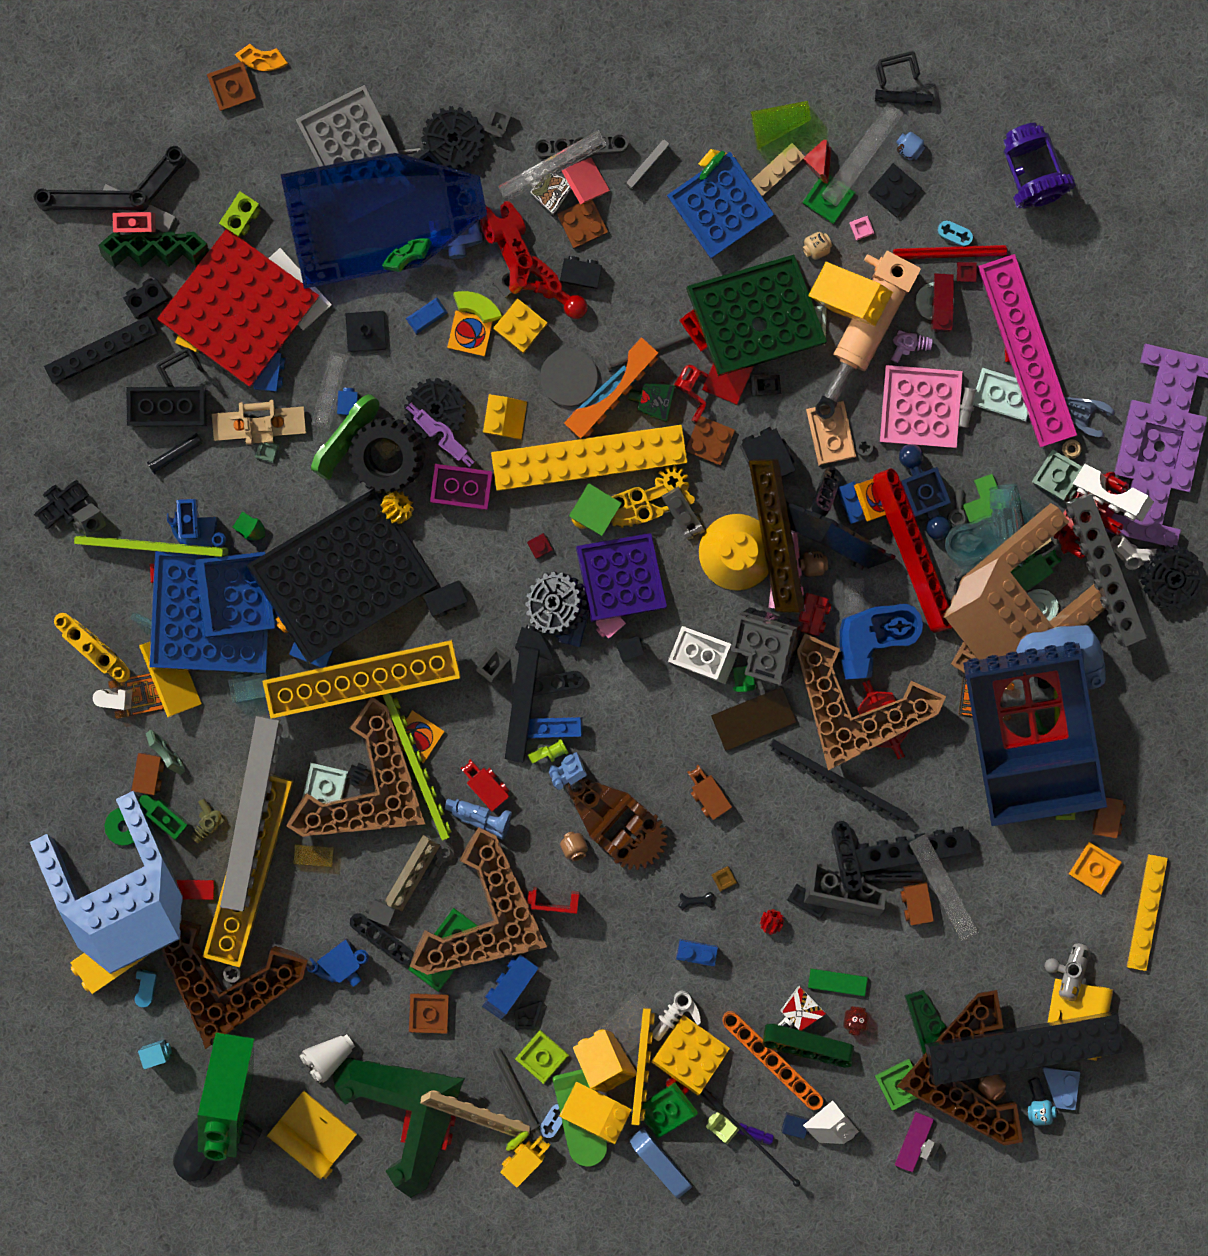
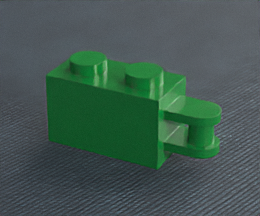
(1035, 569)
(164, 816)

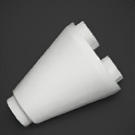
(327, 1057)

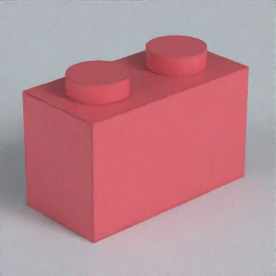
(134, 222)

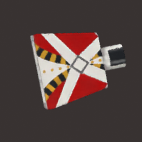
(800, 1010)

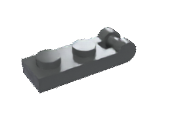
(683, 512)

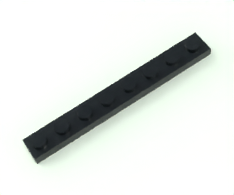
(845, 784)

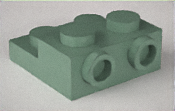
(1058, 476)

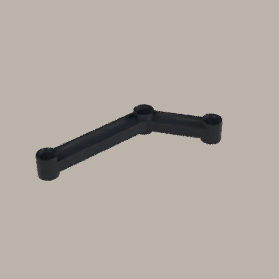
(115, 199)

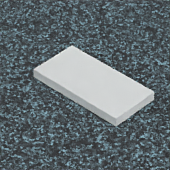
(320, 305)

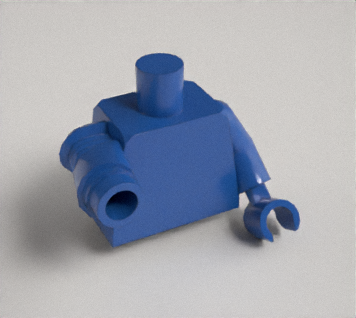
(208, 532)
(340, 964)

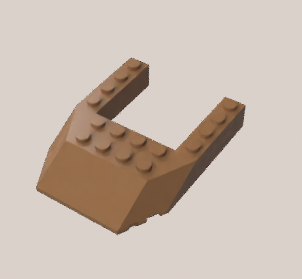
(992, 607)

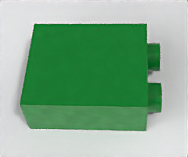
(225, 1096)

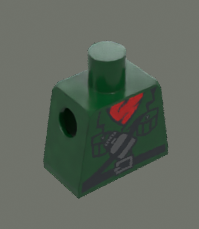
(654, 400)

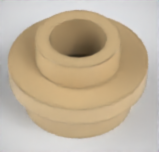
(1076, 453)

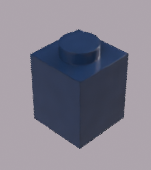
(794, 1126)

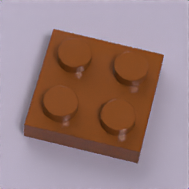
(231, 86)
(582, 223)
(709, 440)
(428, 1013)

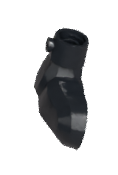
(193, 1164)

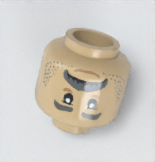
(817, 245)

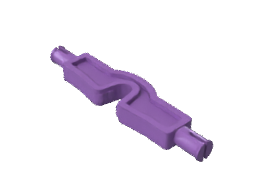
(432, 427)

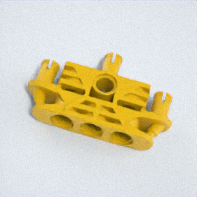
(91, 647)

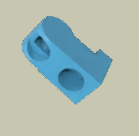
(147, 987)

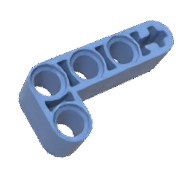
(660, 1163)

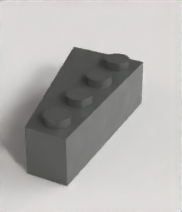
(826, 889)

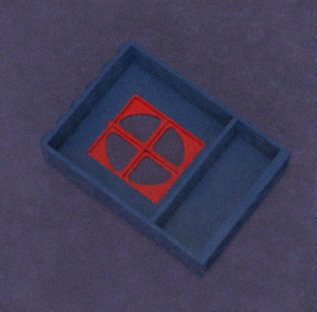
(1042, 772)

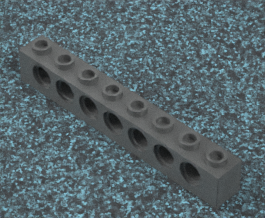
(1121, 594)

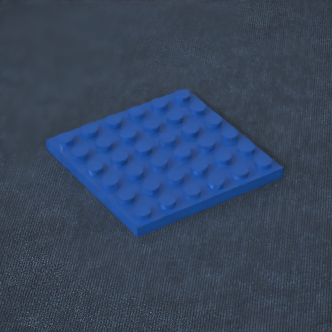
(177, 619)

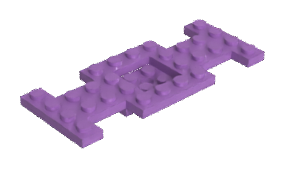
(1165, 422)

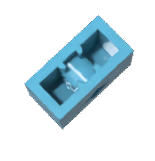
(155, 1054)

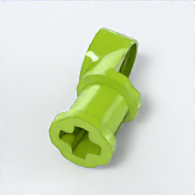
(553, 752)

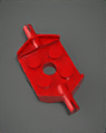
(875, 700)

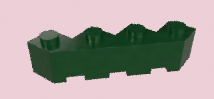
(145, 246)

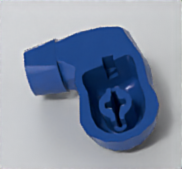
(874, 630)

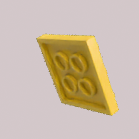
(690, 1055)

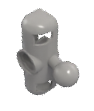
(1075, 960)

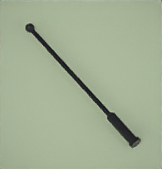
(720, 1108)

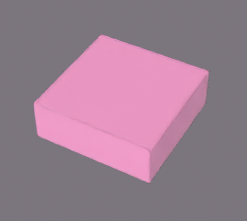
(861, 228)

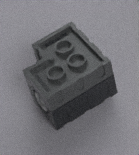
(768, 643)

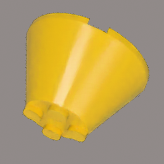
(734, 552)

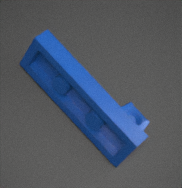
(556, 727)

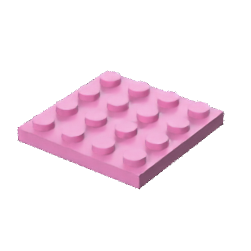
(921, 406)

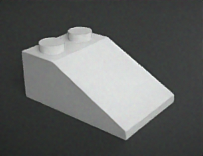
(703, 655)

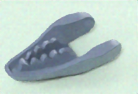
(1081, 411)

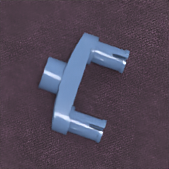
(457, 248)

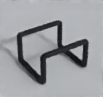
(880, 71)
(187, 351)

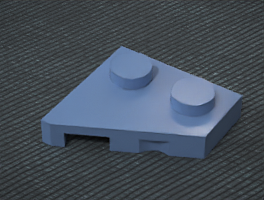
(1063, 1087)

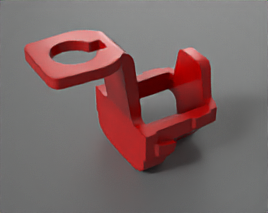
(687, 384)

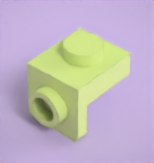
(722, 1127)

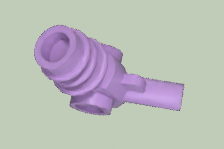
(907, 342)

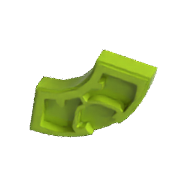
(477, 304)

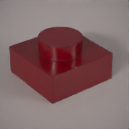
(966, 272)
(539, 545)

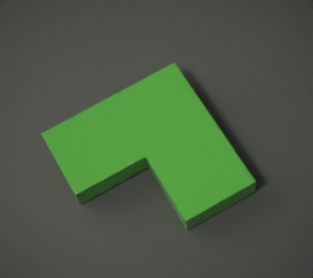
(980, 507)

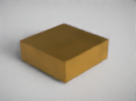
(723, 878)

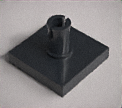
(365, 331)

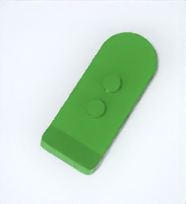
(337, 446)
(582, 1146)

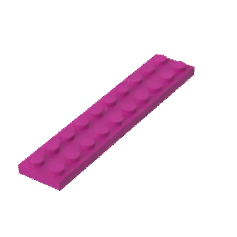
(1027, 350)

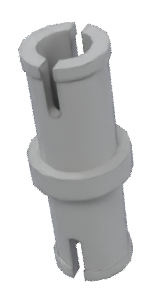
(967, 407)

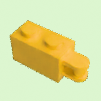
(525, 1161)

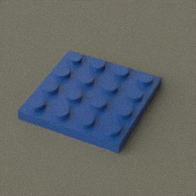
(720, 206)

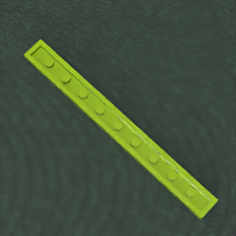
(415, 758)

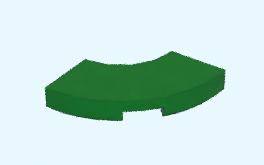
(401, 257)

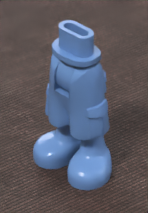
(480, 817)

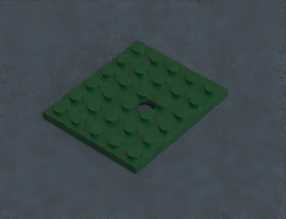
(767, 292)

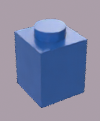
(346, 400)

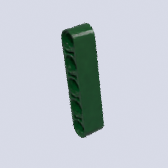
(808, 1045)

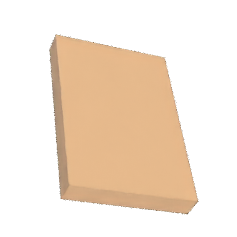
(831, 436)

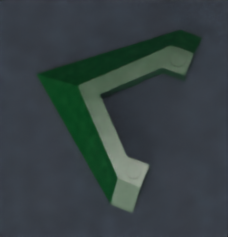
(403, 1089)

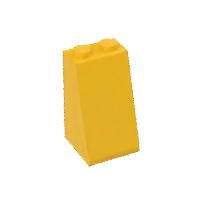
(850, 294)
(93, 974)

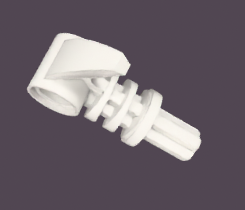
(672, 1014)

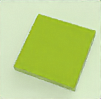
(541, 1056)

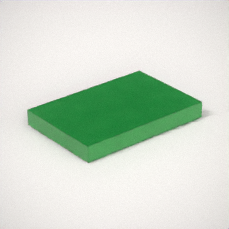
(667, 1110)

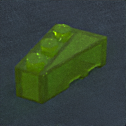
(776, 121)

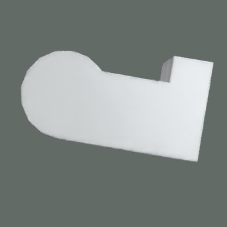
(109, 699)

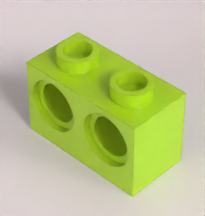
(235, 212)

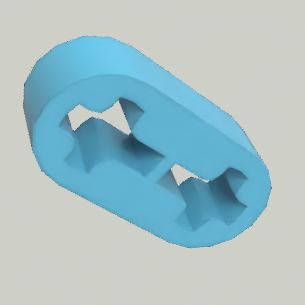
(957, 229)

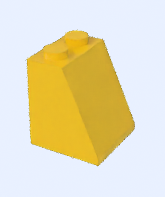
(603, 1061)

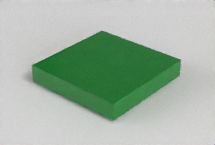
(824, 207)

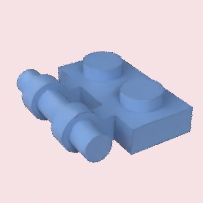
(570, 771)

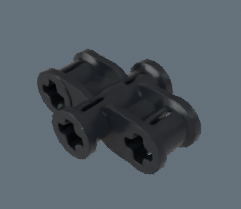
(56, 508)

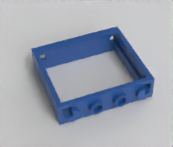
(204, 599)

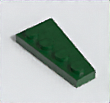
(924, 1018)

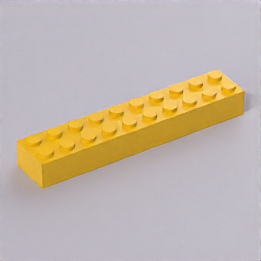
(589, 457)
(361, 679)
(231, 927)

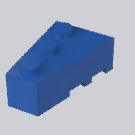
(509, 986)

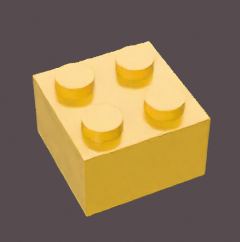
(520, 326)

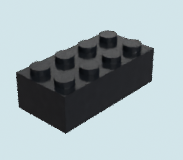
(166, 406)

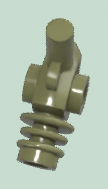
(209, 822)

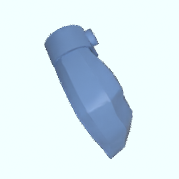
(1081, 634)

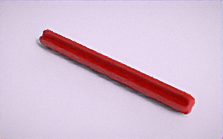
(951, 252)

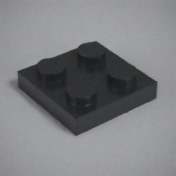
(894, 189)

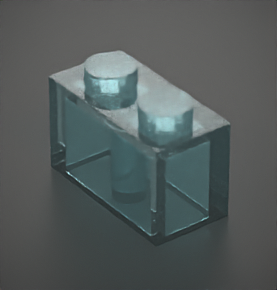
(247, 688)

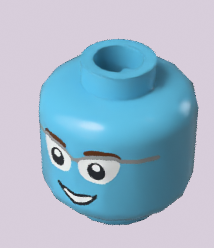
(1042, 1112)

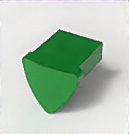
(249, 527)
(743, 682)

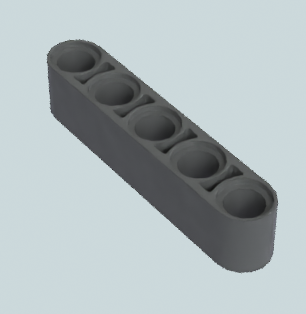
(552, 144)

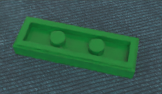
(837, 982)

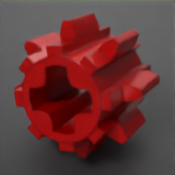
(772, 921)

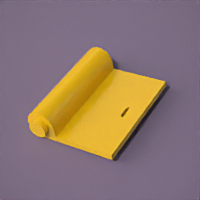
(1090, 1001)
(309, 1137)

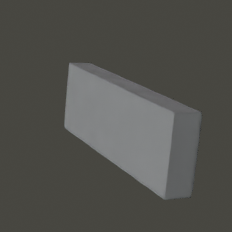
(647, 164)

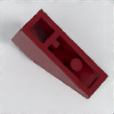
(942, 303)

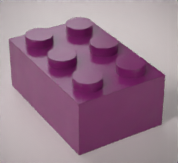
(461, 487)

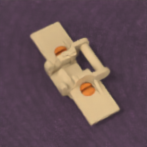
(258, 430)

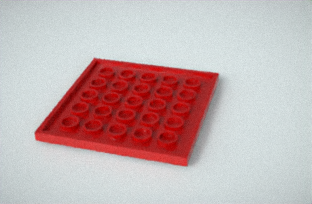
(238, 307)

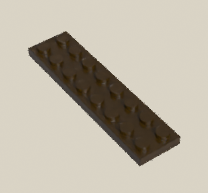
(776, 535)

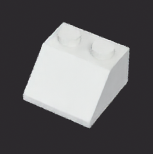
(831, 1125)

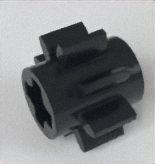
(358, 775)

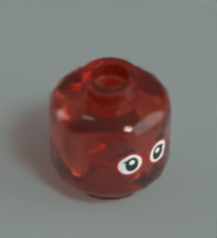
(856, 1020)

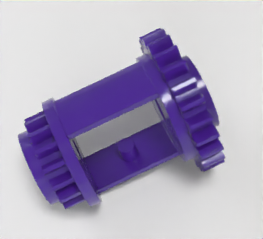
(1045, 188)

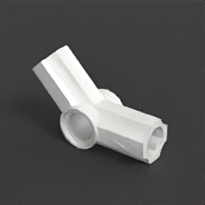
(1129, 553)

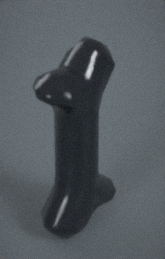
(686, 901)

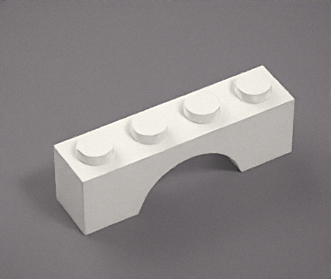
(1132, 503)

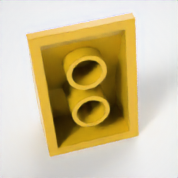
(595, 1113)

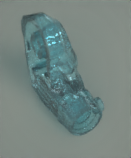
(978, 539)

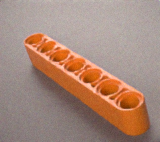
(777, 1068)

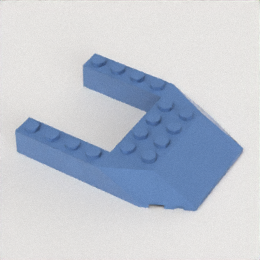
(127, 915)

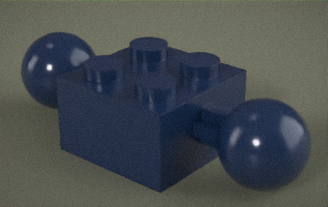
(925, 491)

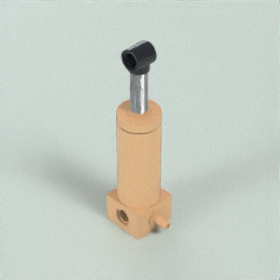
(862, 339)

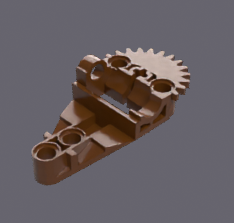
(605, 809)

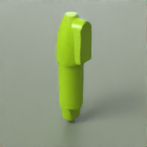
(514, 1143)

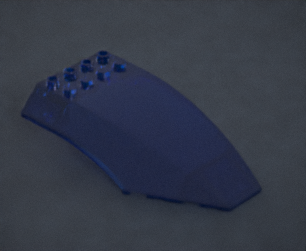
(363, 209)

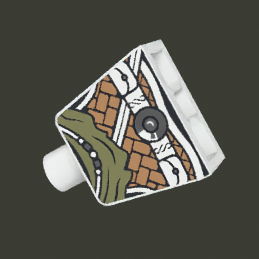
(551, 192)

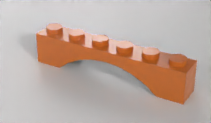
(638, 359)

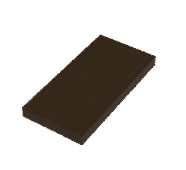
(753, 718)

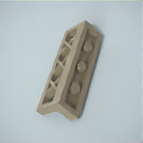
(412, 873)

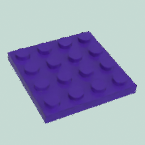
(621, 577)

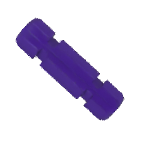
(758, 1134)

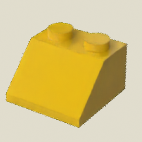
(504, 416)

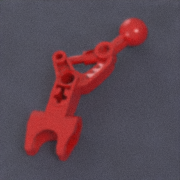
(507, 234)

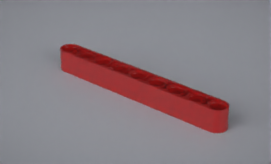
(912, 549)

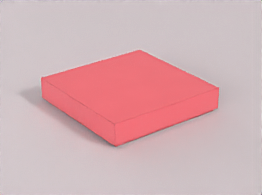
(585, 180)

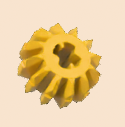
(397, 507)

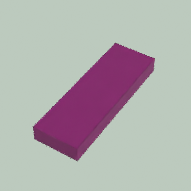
(913, 1141)

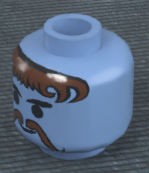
(910, 146)

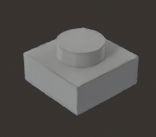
(929, 1149)

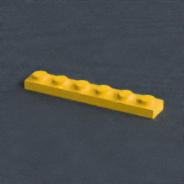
(1147, 912)
(643, 1058)

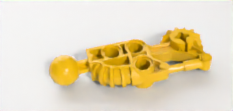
(629, 512)

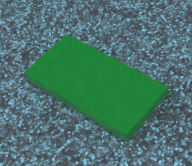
(453, 923)

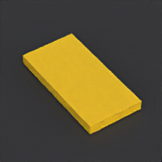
(173, 686)

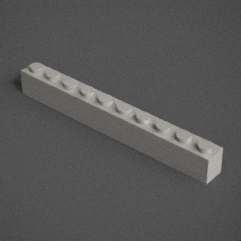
(250, 813)

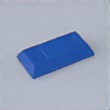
(426, 315)

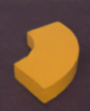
(261, 60)

